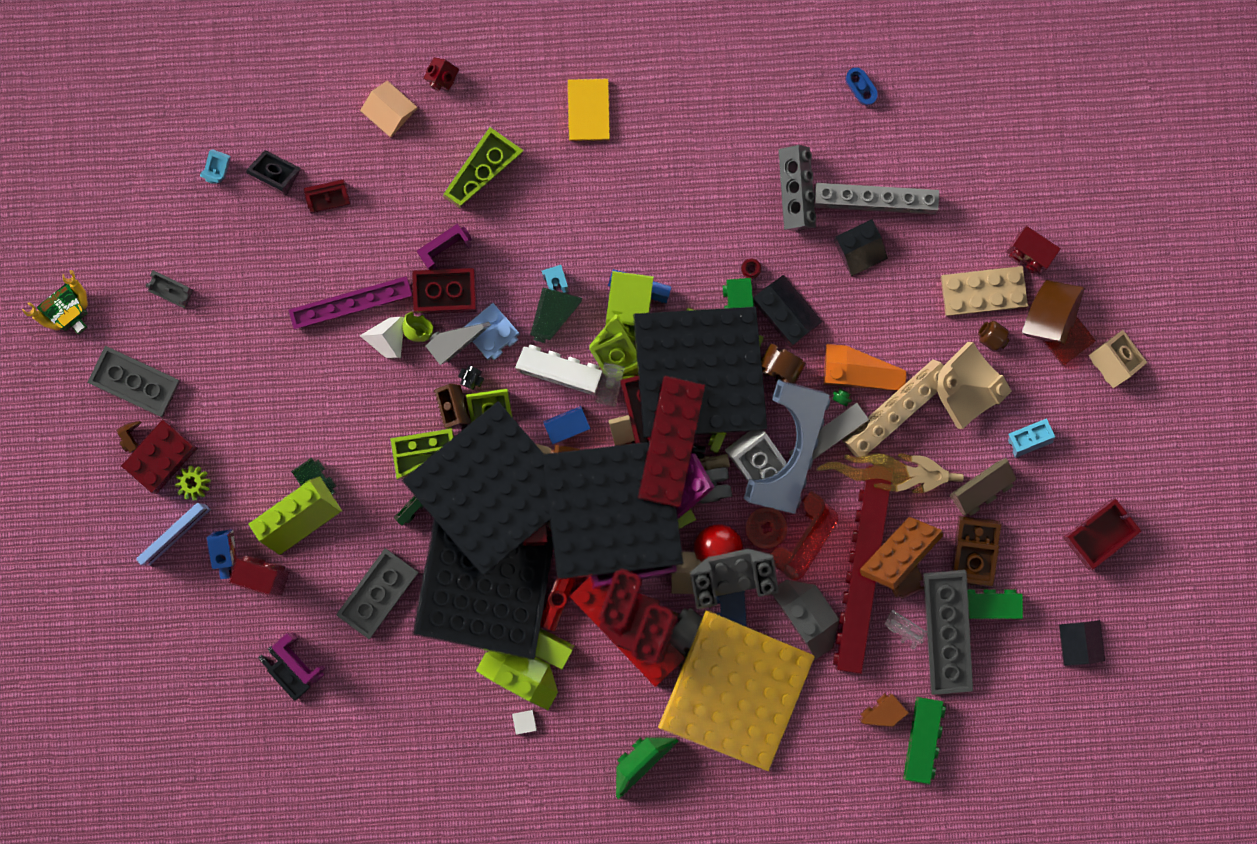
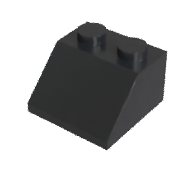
(861, 247)

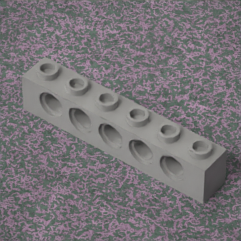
(876, 198)

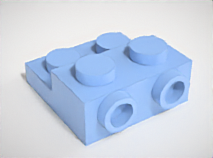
(497, 335)

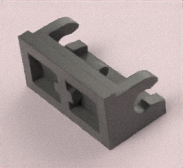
(169, 289)

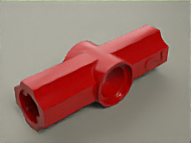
(552, 612)

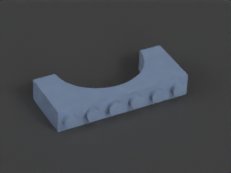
(785, 487)

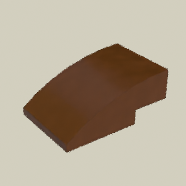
(1053, 312)
(977, 549)

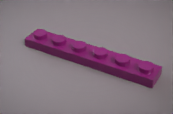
(350, 303)

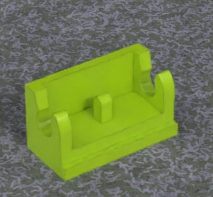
(553, 649)

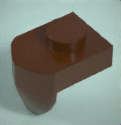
(128, 442)

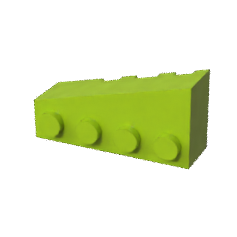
(483, 165)

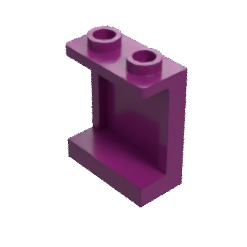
(441, 243)
(282, 648)

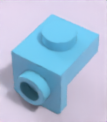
(215, 167)

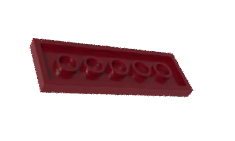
(671, 441)

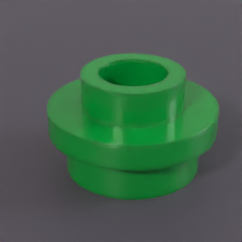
(842, 397)

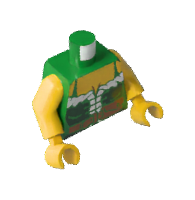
(63, 307)

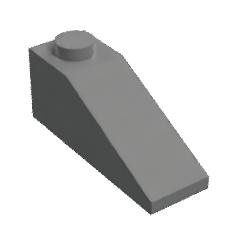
(449, 343)

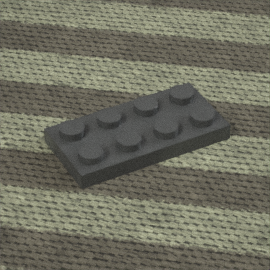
(133, 381)
(377, 593)

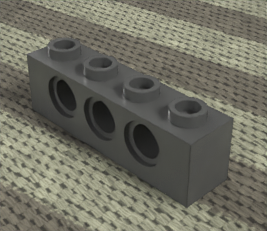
(792, 179)

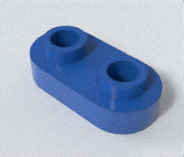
(863, 86)

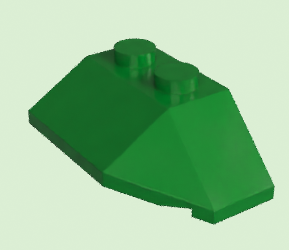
(640, 761)

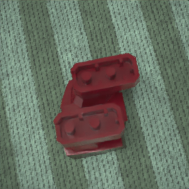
(636, 619)

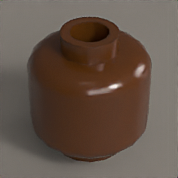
(993, 335)

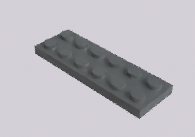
(948, 632)

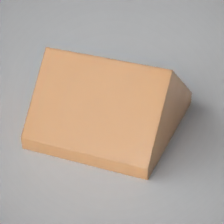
(388, 108)

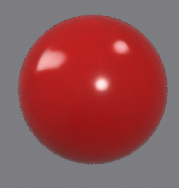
(716, 540)

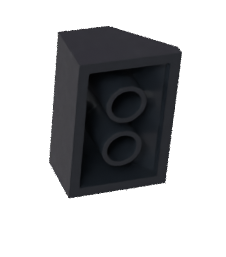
(786, 310)

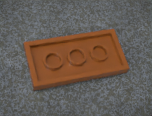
(901, 552)

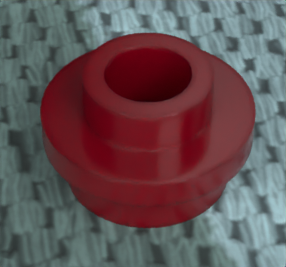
(753, 262)

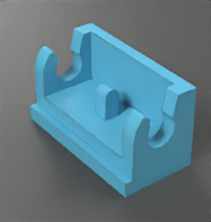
(554, 276)
(1031, 438)

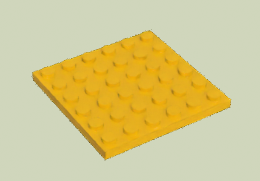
(736, 691)

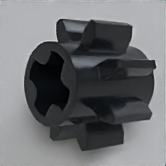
(471, 377)

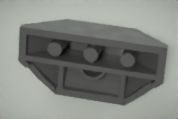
(809, 615)

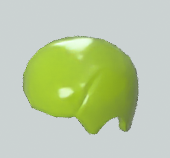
(417, 327)

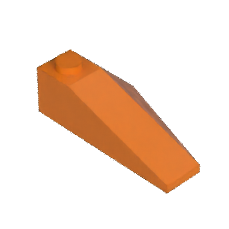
(857, 369)

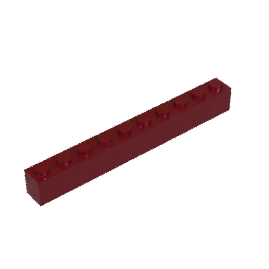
(860, 591)

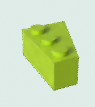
(415, 449)

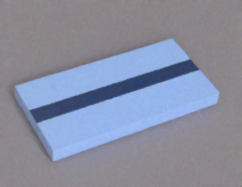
(174, 533)

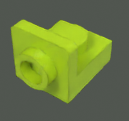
(716, 442)

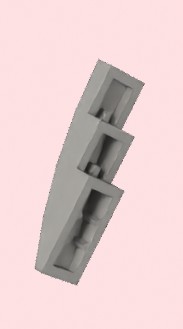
(838, 429)

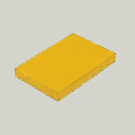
(588, 109)

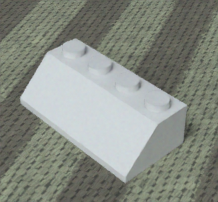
(559, 370)

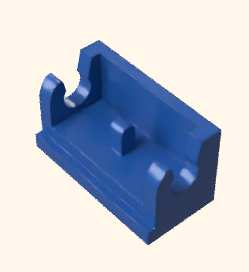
(566, 425)

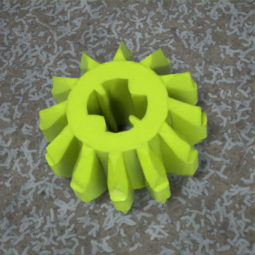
(199, 479)

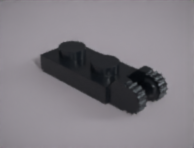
(285, 676)

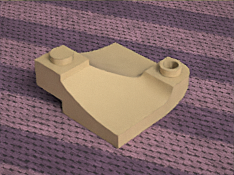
(970, 385)

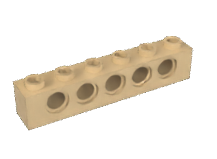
(895, 410)

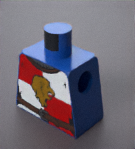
(222, 543)

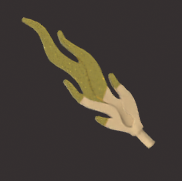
(892, 470)

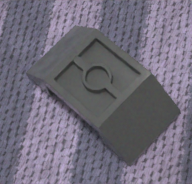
(733, 574)

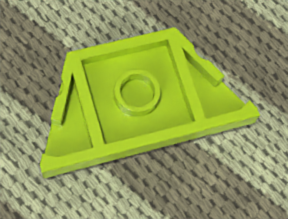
(615, 347)

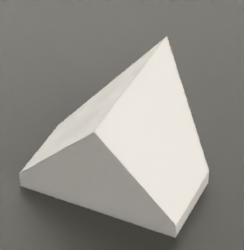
(386, 337)

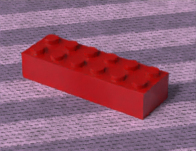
(592, 601)

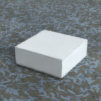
(524, 722)

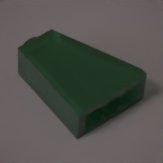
(552, 313)

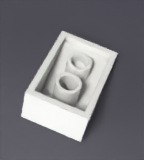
(756, 456)

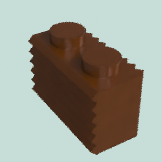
(452, 406)

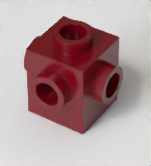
(440, 74)

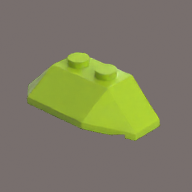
(522, 676)

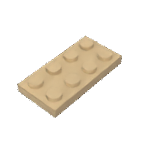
(984, 291)

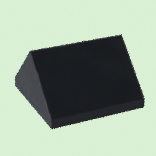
(273, 172)
(1081, 643)

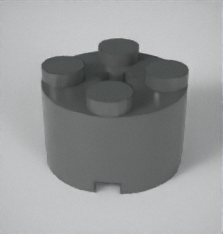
(685, 629)

